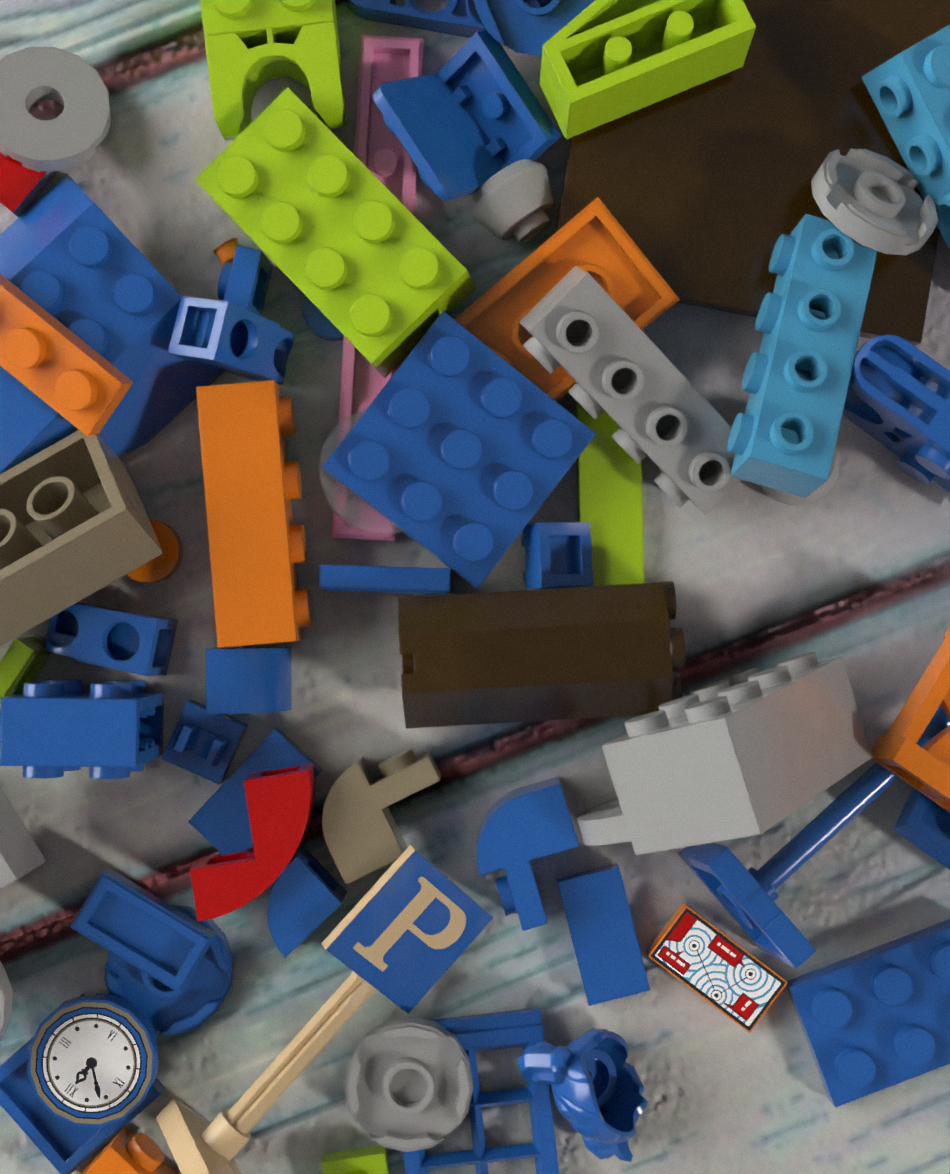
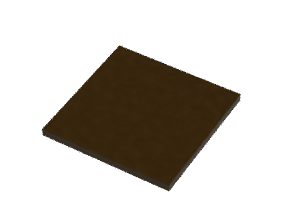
(732, 161)

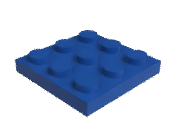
(458, 450)

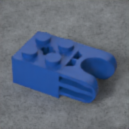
(903, 404)

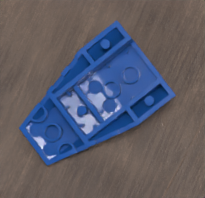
(111, 298)

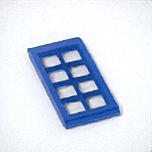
(491, 1033)

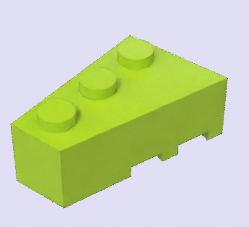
(639, 53)

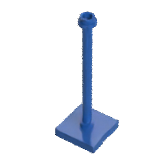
(751, 892)

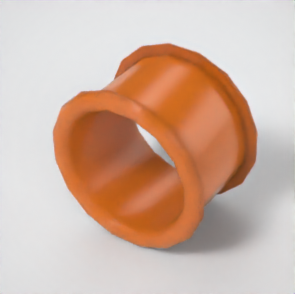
(226, 250)

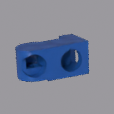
(231, 339)
(112, 638)

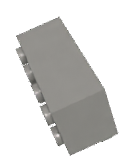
(730, 757)

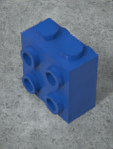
(65, 728)

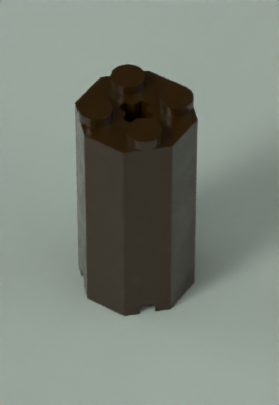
(539, 654)

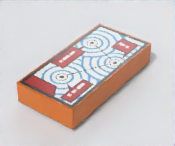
(716, 967)

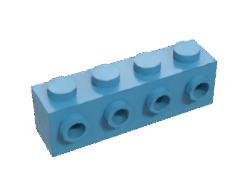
(915, 107)
(803, 359)

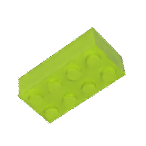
(336, 231)

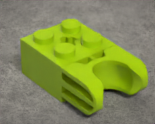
(268, 41)

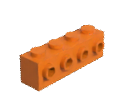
(251, 513)

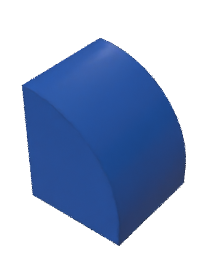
(248, 680)
(301, 901)

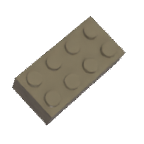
(67, 530)

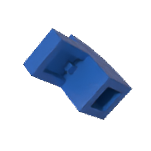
(519, 829)

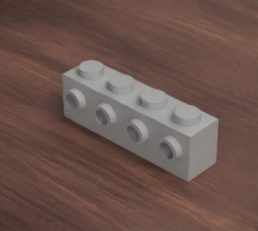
(635, 386)

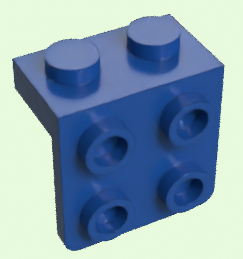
(466, 118)

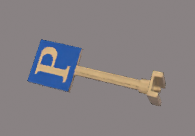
(394, 944)

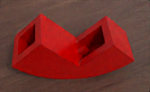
(279, 814)

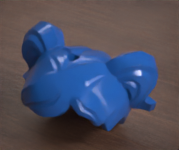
(591, 1088)

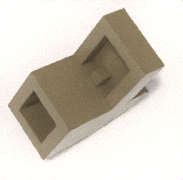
(357, 813)

